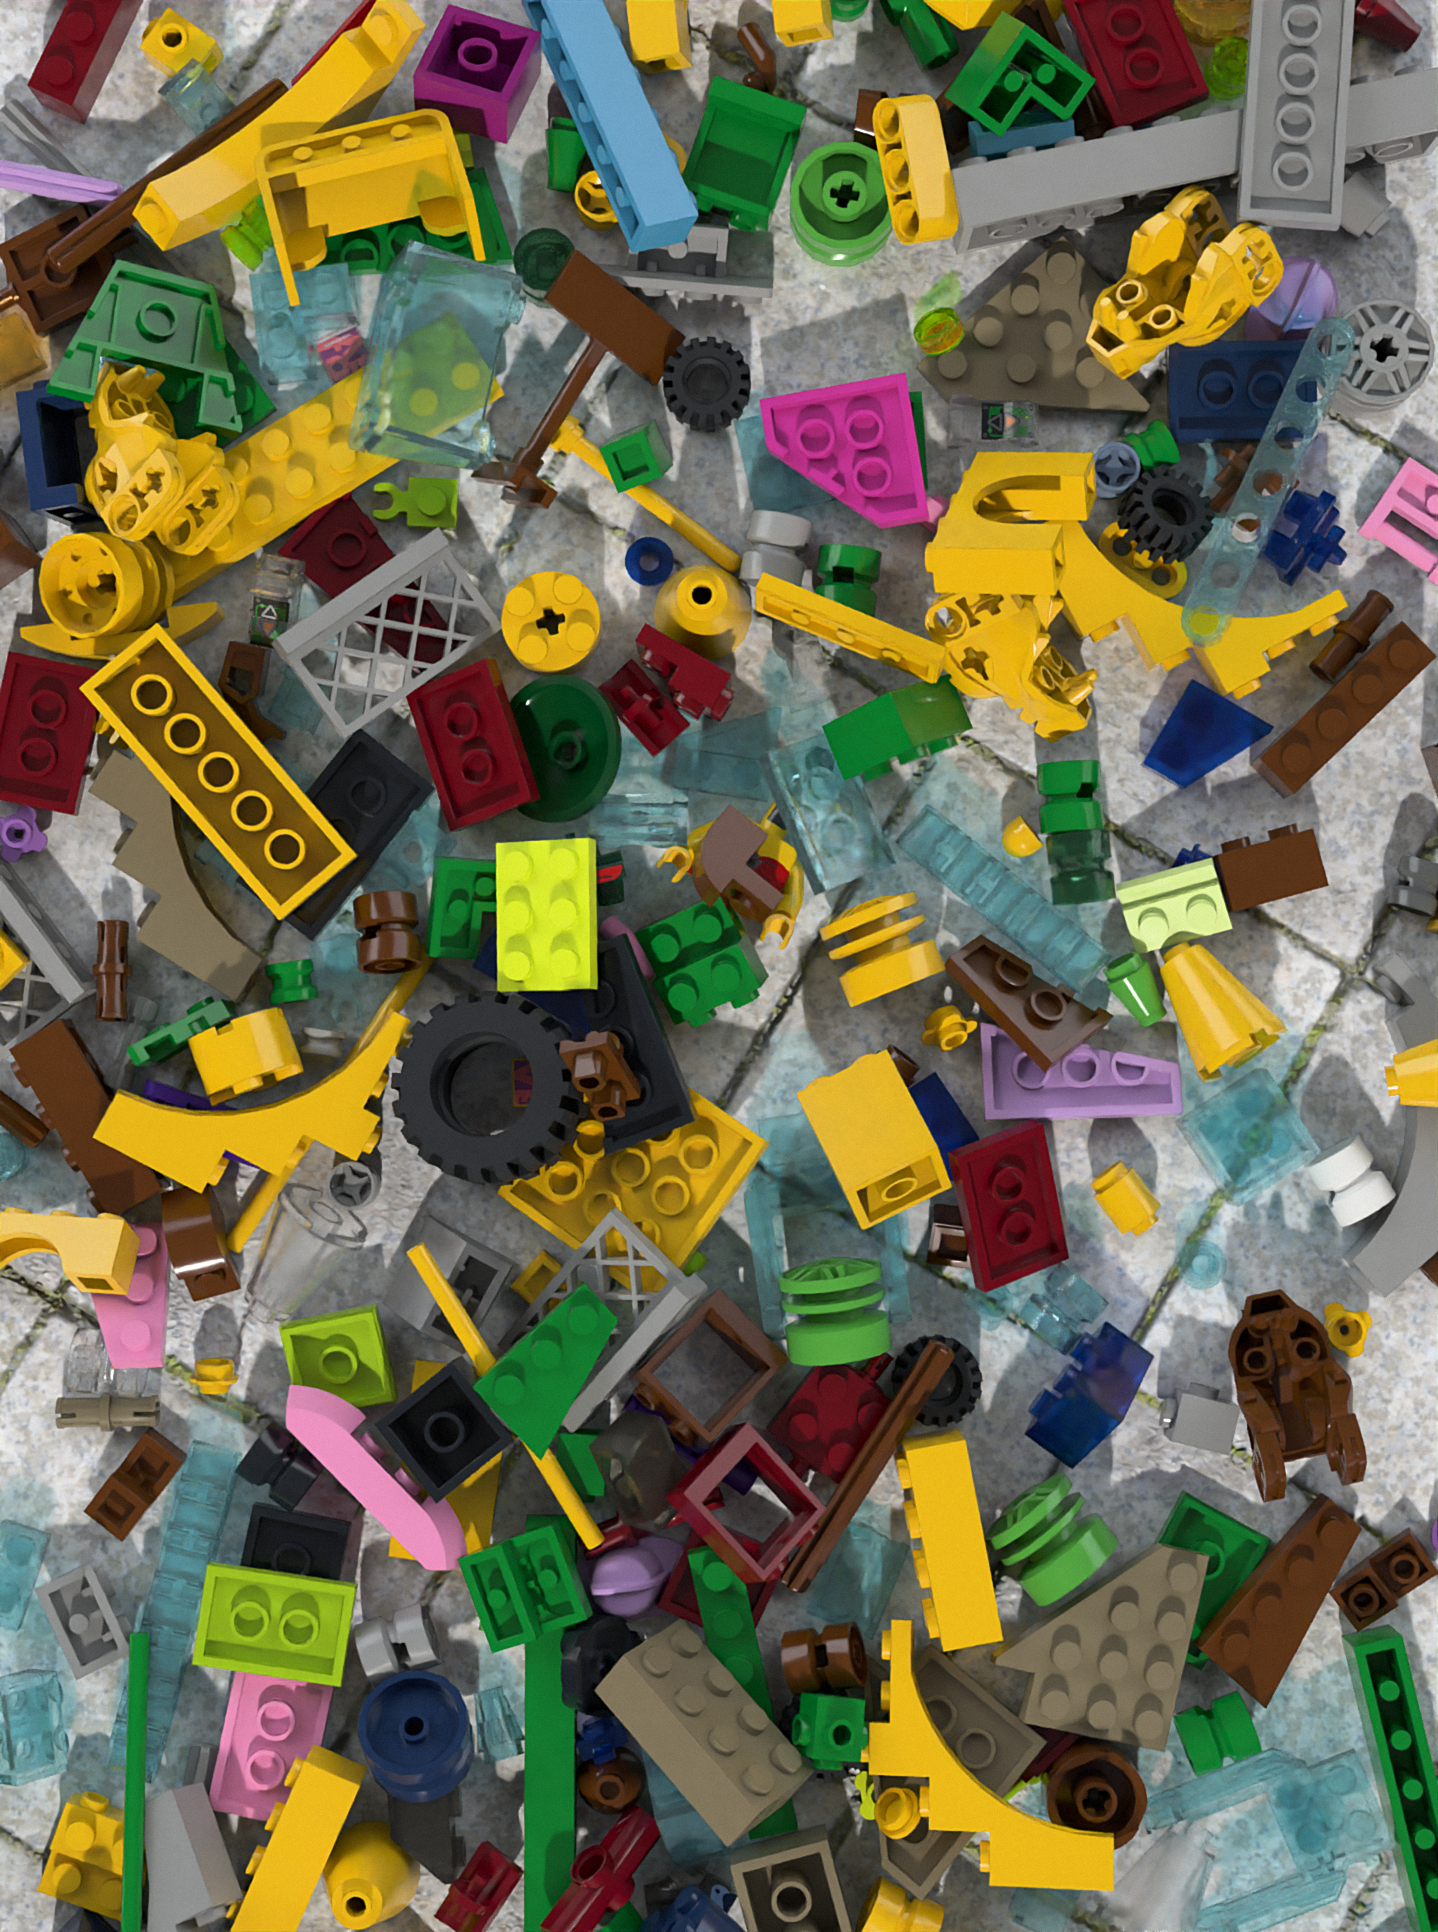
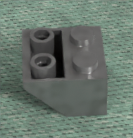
(471, 1270)

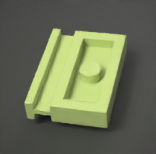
(1174, 906)

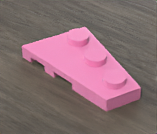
(137, 1322)

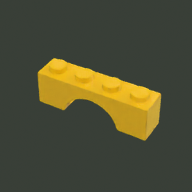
(93, 1251)

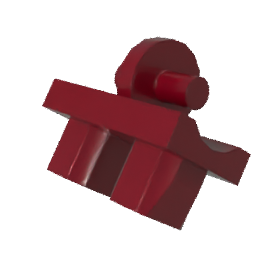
(644, 708)
(480, 1890)

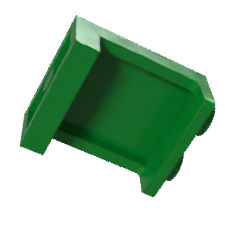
(743, 153)

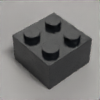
(445, 1430)

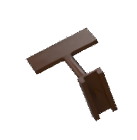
(615, 324)

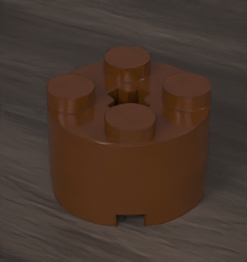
(1120, 1790)

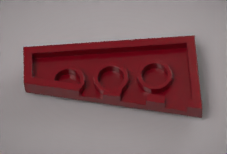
(344, 548)

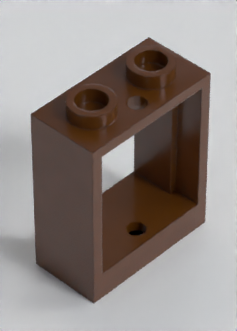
(741, 1337)

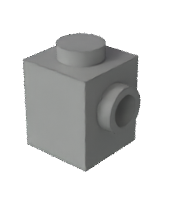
(1200, 1418)

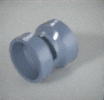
(1116, 462)

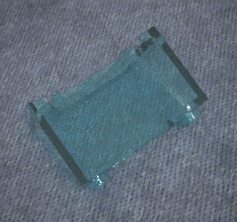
(434, 359)

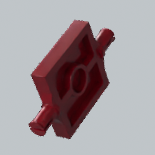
(831, 1416)

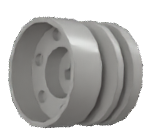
(1407, 344)

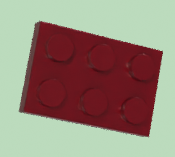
(1136, 57)
(45, 733)
(472, 745)
(1008, 1205)

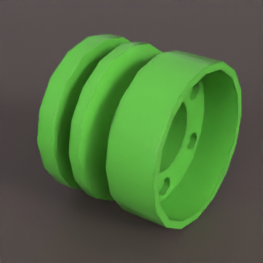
(835, 1320)
(1058, 1548)

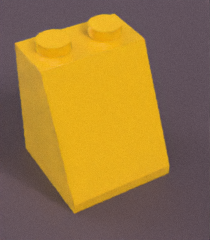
(874, 1138)

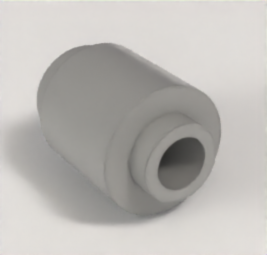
(1362, 206)

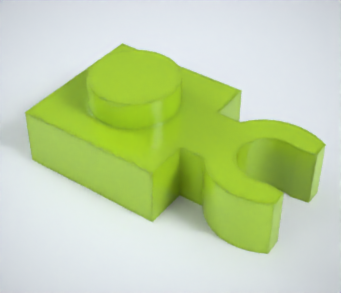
(426, 503)

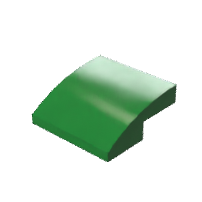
(525, 1586)

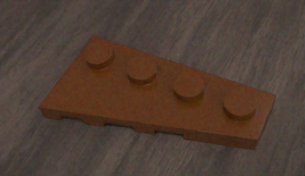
(1274, 1607)

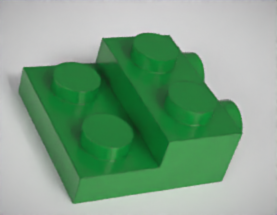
(702, 961)

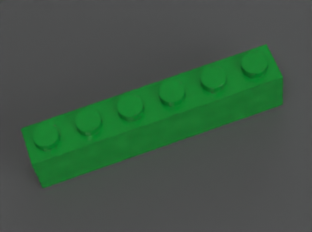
(1399, 1763)

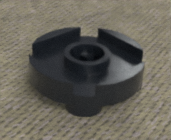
(582, 1654)

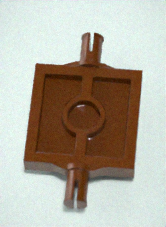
(40, 288)

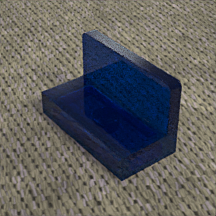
(942, 1117)

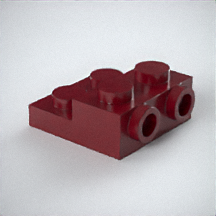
(696, 683)

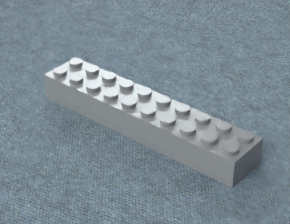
(1146, 168)

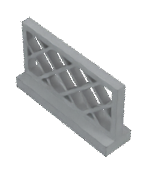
(364, 597)
(46, 950)
(637, 1339)

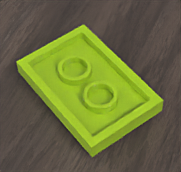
(274, 1624)

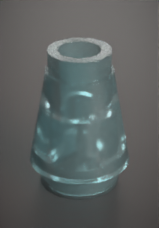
(496, 1726)

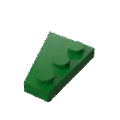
(547, 1368)

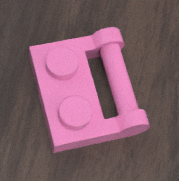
(1415, 498)

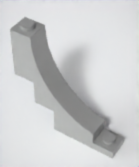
(1407, 1226)

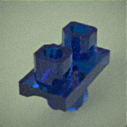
(1312, 542)

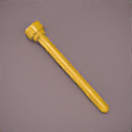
(571, 439)

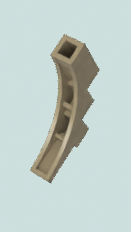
(183, 921)

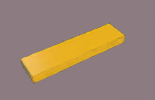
(849, 628)

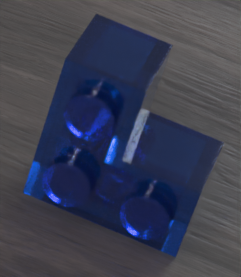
(1088, 1394)

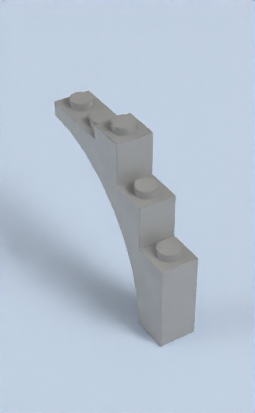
(186, 1862)

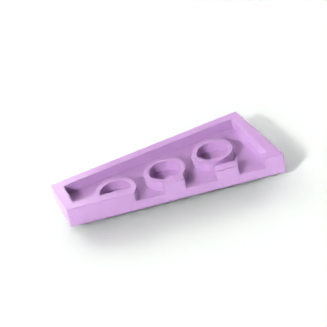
(1080, 1086)

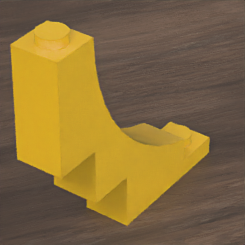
(330, 96)

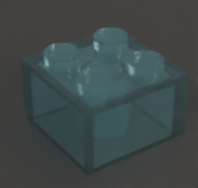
(1247, 1137)

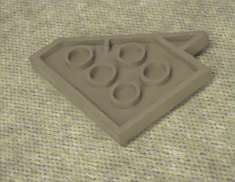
(1034, 344)
(1114, 1652)
(982, 1736)

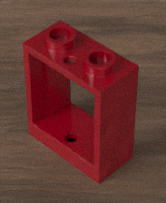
(707, 1472)

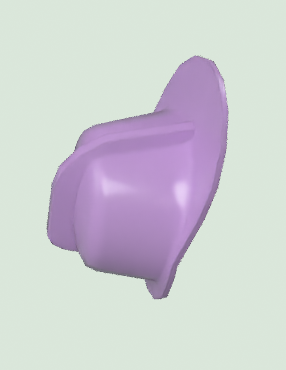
(1295, 306)
(630, 1579)

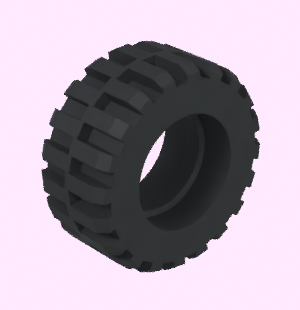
(428, 1079)

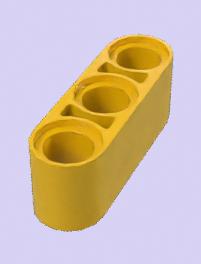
(915, 169)

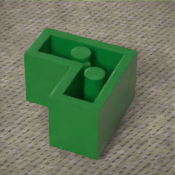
(1009, 70)
(897, 728)

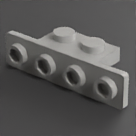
(690, 267)

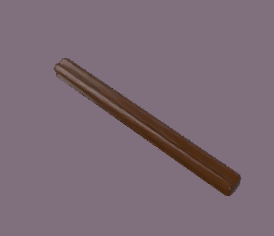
(118, 214)
(868, 1464)

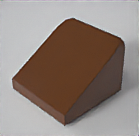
(947, 1238)

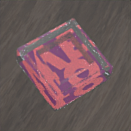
(341, 352)

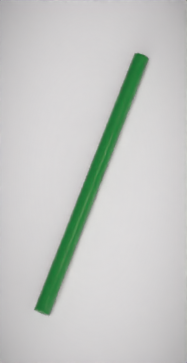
(135, 1782)

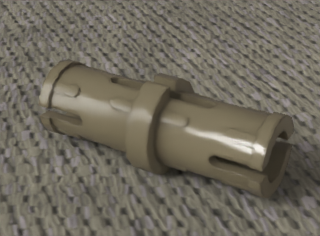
(107, 1412)

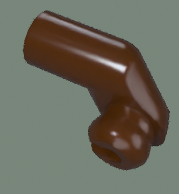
(762, 57)

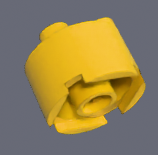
(527, 610)
(246, 1055)

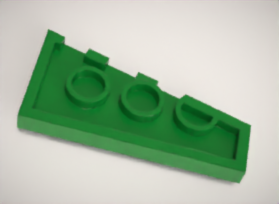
(376, 247)

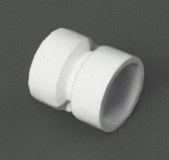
(1350, 1181)

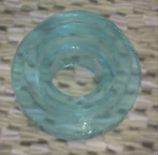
(1216, 1268)

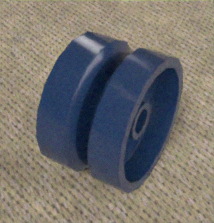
(416, 1736)

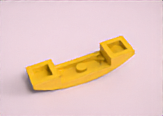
(184, 622)

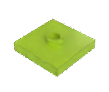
(342, 1355)

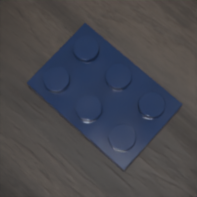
(1231, 390)

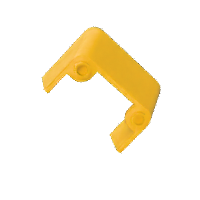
(364, 180)

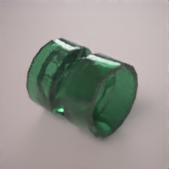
(539, 260)
(1080, 867)

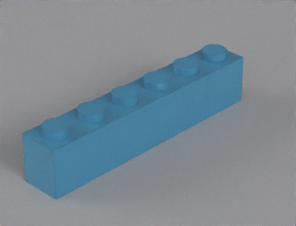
(615, 121)

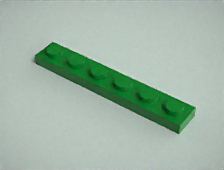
(735, 1644)

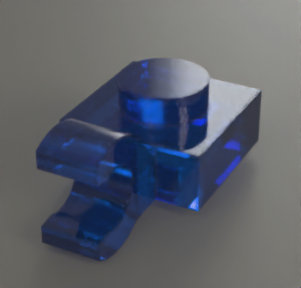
(601, 1738)

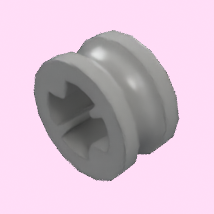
(323, 1041)

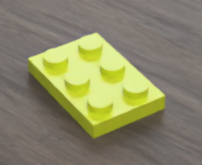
(546, 916)

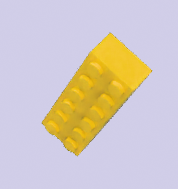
(218, 771)

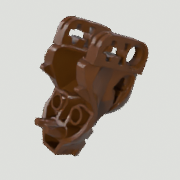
(1292, 1393)

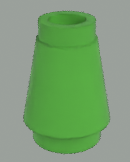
(1135, 987)

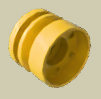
(105, 584)
(881, 948)

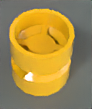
(890, 1911)

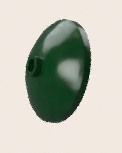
(552, 720)

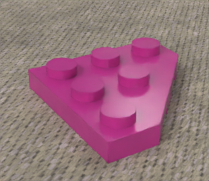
(854, 445)

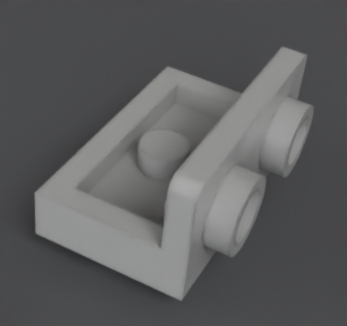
(84, 1619)

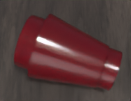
(1386, 23)

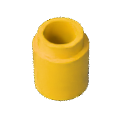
(1125, 1199)

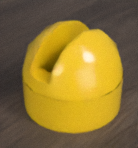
(1020, 838)

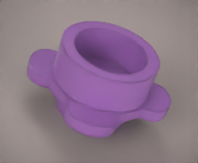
(32, 839)

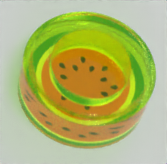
(939, 331)

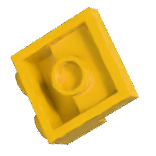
(88, 1856)

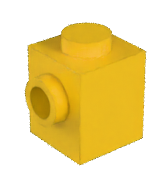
(174, 41)

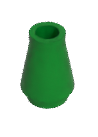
(564, 155)

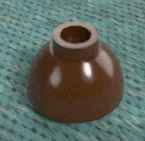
(613, 1784)

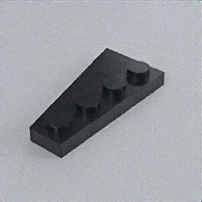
(628, 1011)

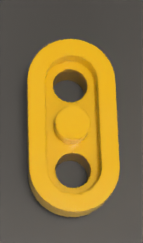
(1138, 566)

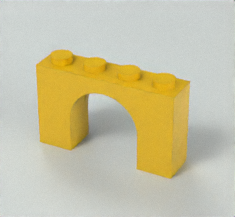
(662, 33)
(985, 553)

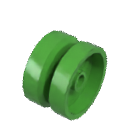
(832, 233)

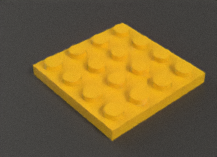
(664, 1186)

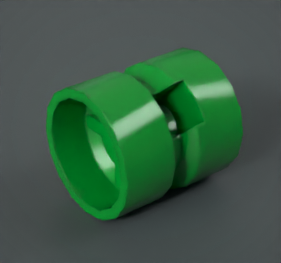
(851, 562)
(1069, 796)
(1217, 1733)

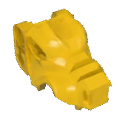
(1179, 286)
(146, 473)
(1004, 650)

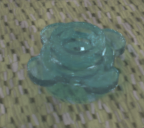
(991, 1315)

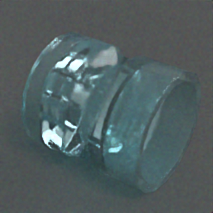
(1050, 1321)

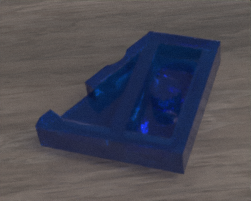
(1201, 736)

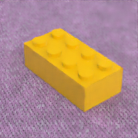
(950, 1537)

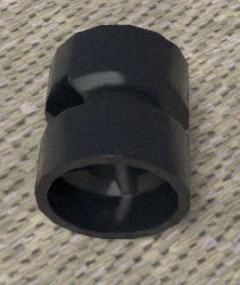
(280, 1465)

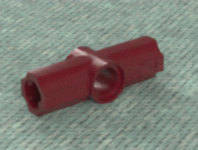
(604, 1874)

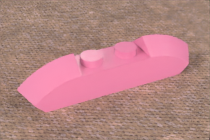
(329, 1432)

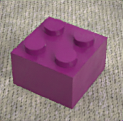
(478, 72)

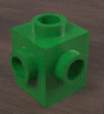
(830, 1729)

